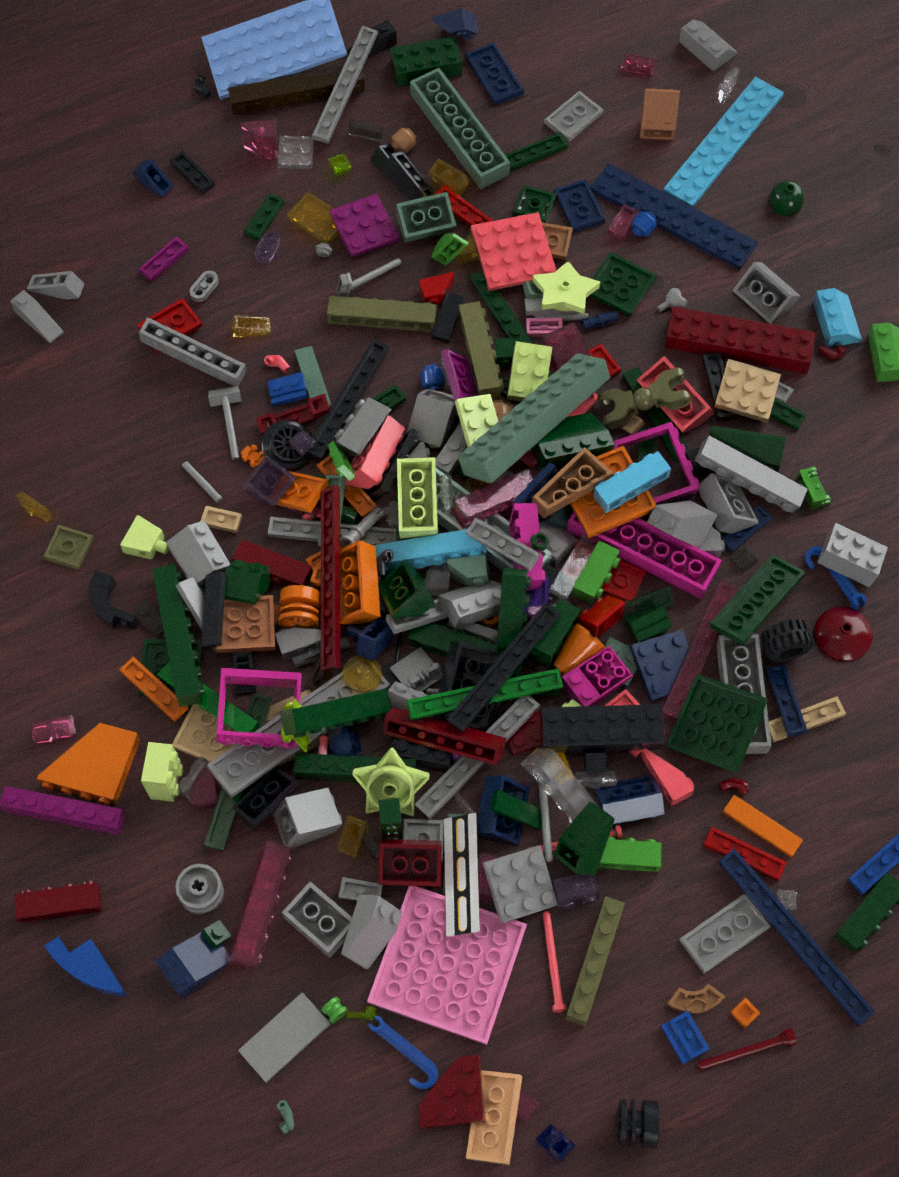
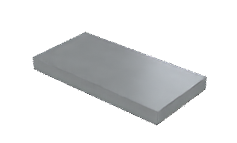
(724, 933)
(284, 1037)

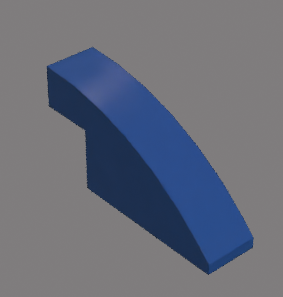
(86, 966)

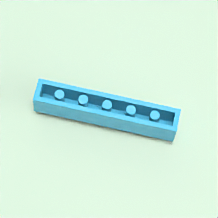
(431, 549)

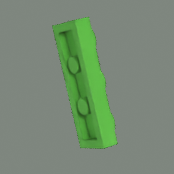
(340, 461)

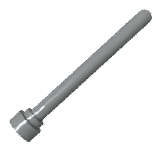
(545, 824)

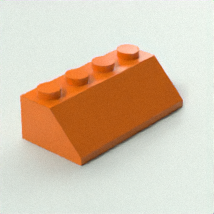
(358, 584)

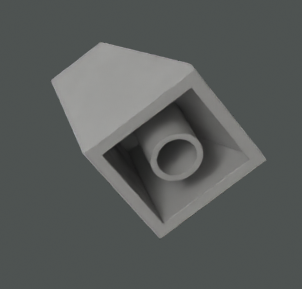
(433, 417)
(683, 521)
(307, 817)

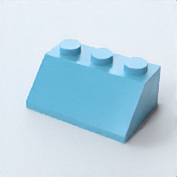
(836, 318)

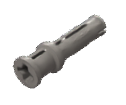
(358, 532)

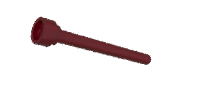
(785, 1038)

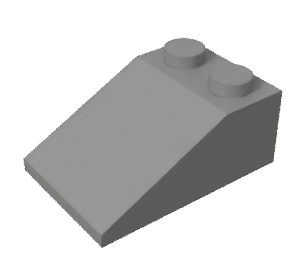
(370, 929)

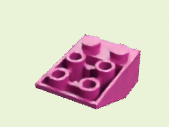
(596, 678)

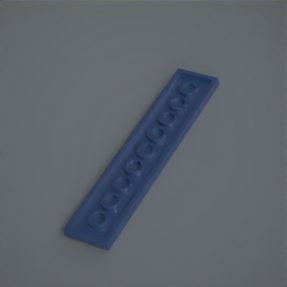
(675, 216)

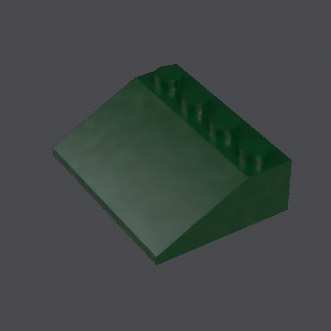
(570, 438)

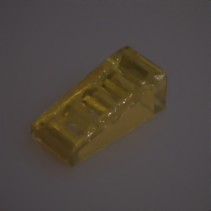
(250, 331)

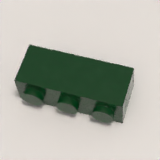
(390, 818)

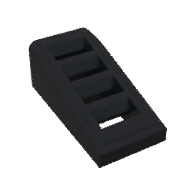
(241, 657)

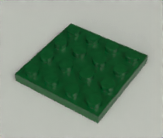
(717, 723)

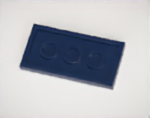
(494, 73)

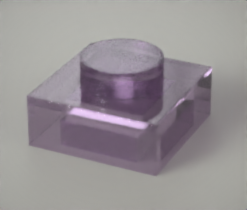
(302, 442)

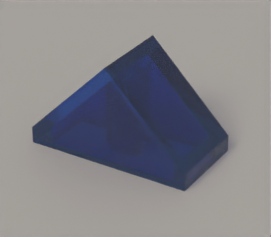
(555, 1143)

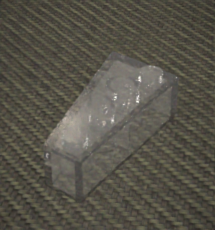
(557, 781)

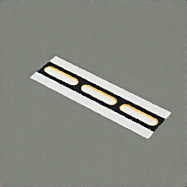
(461, 875)

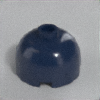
(344, 741)

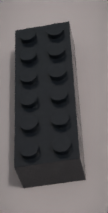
(602, 728)

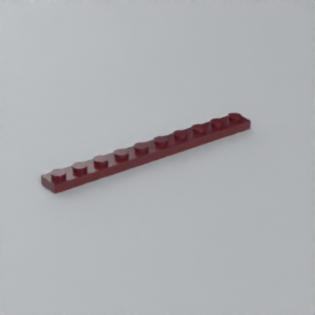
(330, 578)

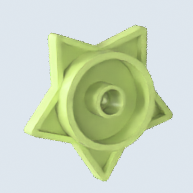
(565, 289)
(390, 780)

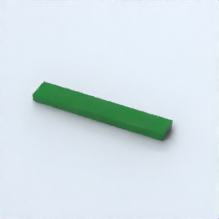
(233, 716)

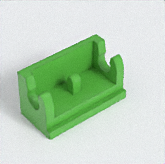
(815, 493)

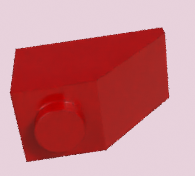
(435, 288)

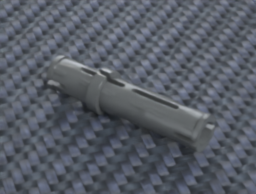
(314, 654)

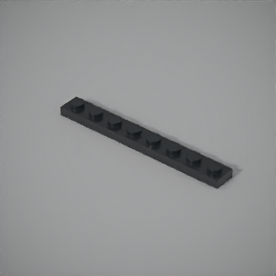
(348, 398)
(503, 668)

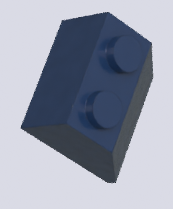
(459, 23)

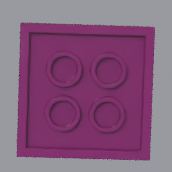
(364, 225)

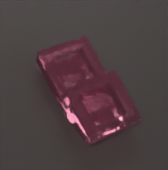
(53, 728)

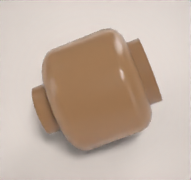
(403, 140)

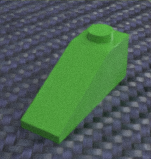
(448, 248)

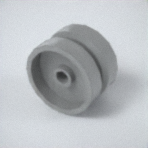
(193, 879)

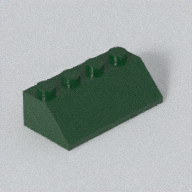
(758, 446)

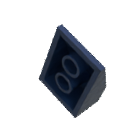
(192, 964)

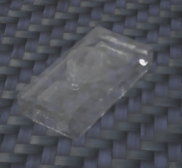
(596, 780)

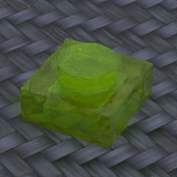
(339, 164)

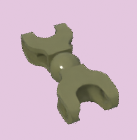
(660, 394)

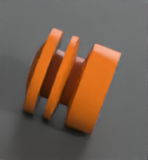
(299, 607)

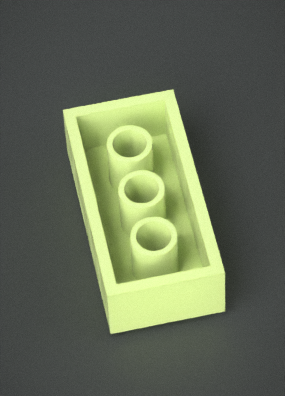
(417, 497)

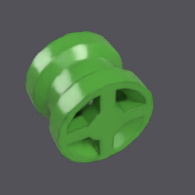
(334, 1010)

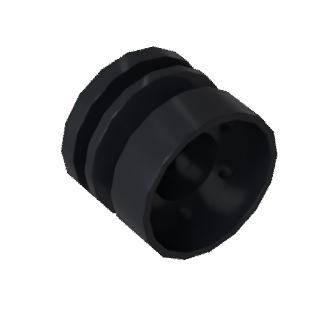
(638, 1123)

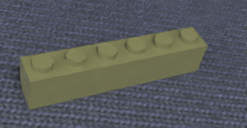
(381, 313)
(479, 349)
(595, 961)

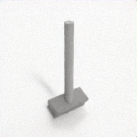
(346, 284)
(225, 398)

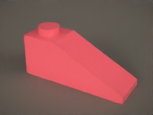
(670, 780)

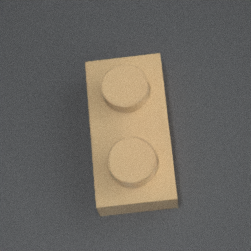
(221, 519)

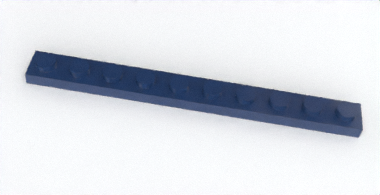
(796, 937)

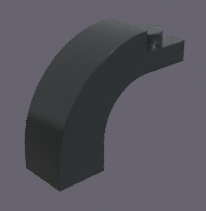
(100, 591)

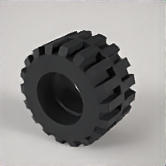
(786, 640)

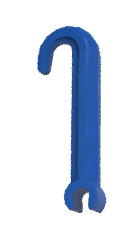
(844, 582)
(408, 1051)

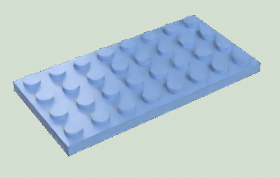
(274, 45)

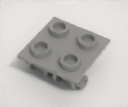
(417, 670)

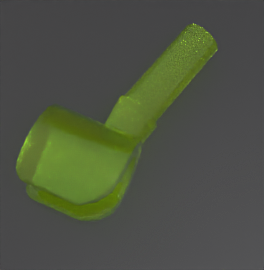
(369, 1013)

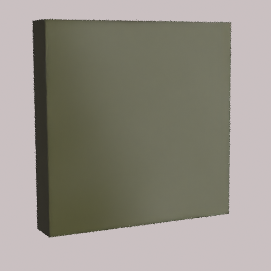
(68, 547)

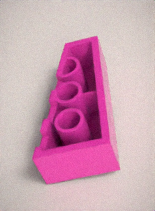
(521, 527)

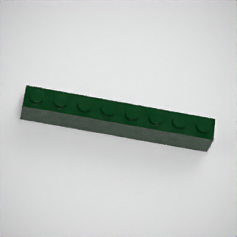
(177, 636)

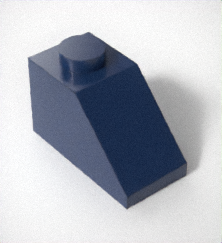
(152, 177)

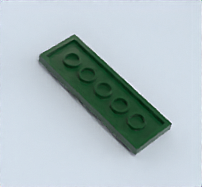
(757, 600)

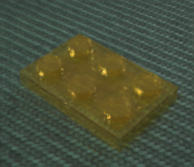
(314, 217)

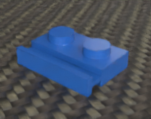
(287, 389)
(685, 1037)

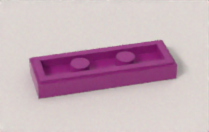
(163, 259)

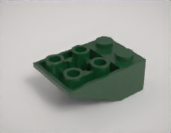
(585, 840)

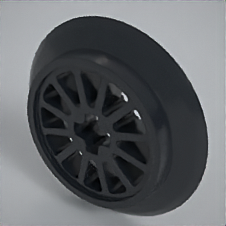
(268, 442)

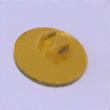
(362, 674)

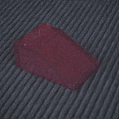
(565, 344)

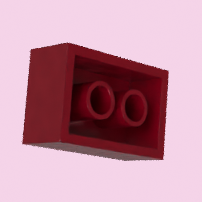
(410, 862)

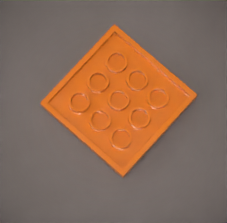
(593, 517)

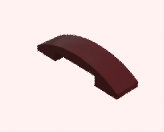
(303, 414)

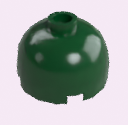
(786, 198)

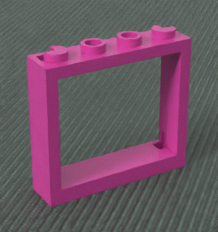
(680, 452)
(254, 678)

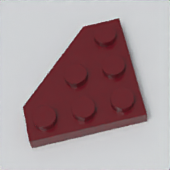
(455, 1097)

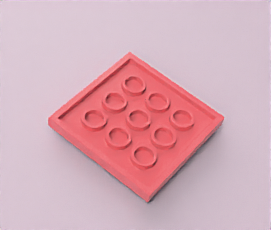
(512, 250)

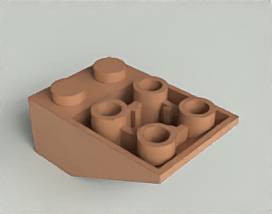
(659, 114)

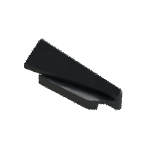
(401, 172)

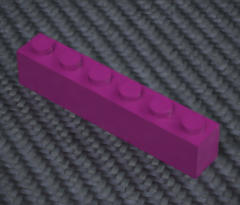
(62, 810)

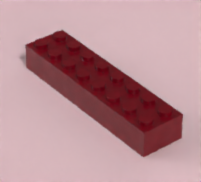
(740, 339)

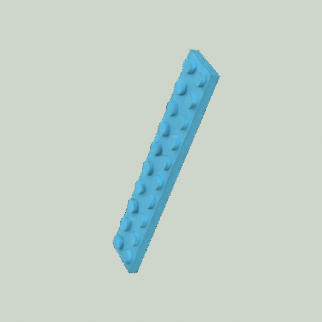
(723, 142)

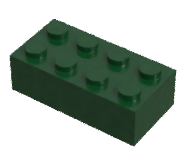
(423, 57)

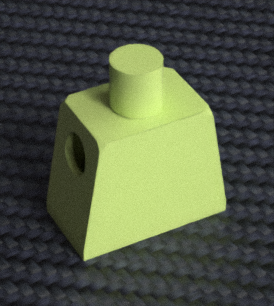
(144, 539)

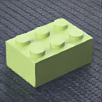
(528, 369)
(161, 772)

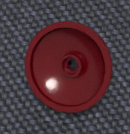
(836, 641)

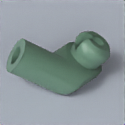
(287, 1115)

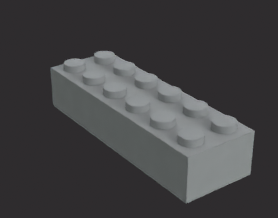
(743, 669)

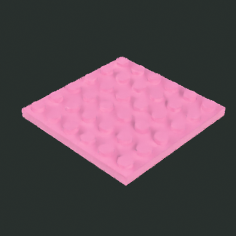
(444, 979)

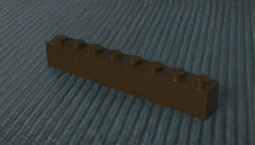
(287, 90)

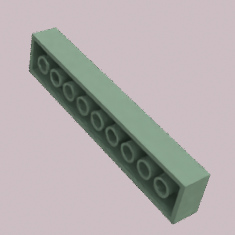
(533, 418)

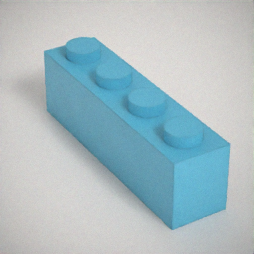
(631, 482)

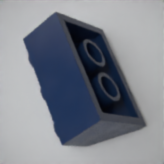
(631, 799)
(493, 825)

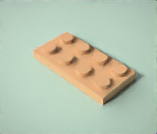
(493, 1139)

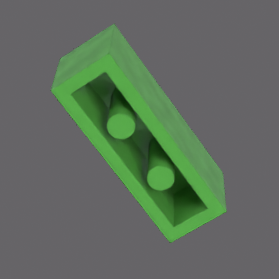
(596, 573)
(631, 855)

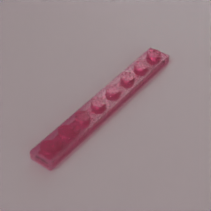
(698, 651)

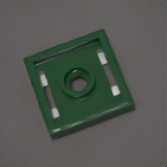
(534, 196)

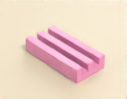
(539, 331)

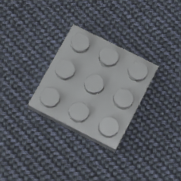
(520, 884)

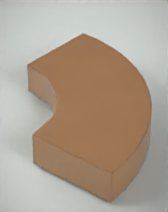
(695, 1001)

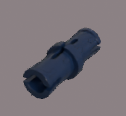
(600, 320)

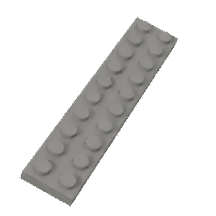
(246, 764)

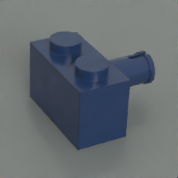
(372, 639)

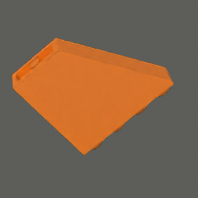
(94, 765)

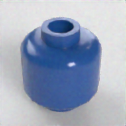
(643, 224)
(432, 377)

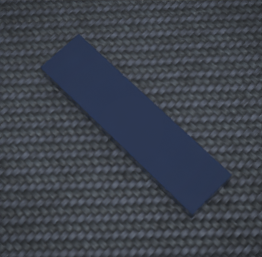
(786, 700)

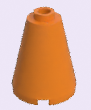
(576, 649)

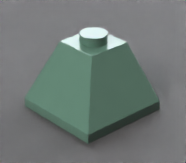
(470, 570)

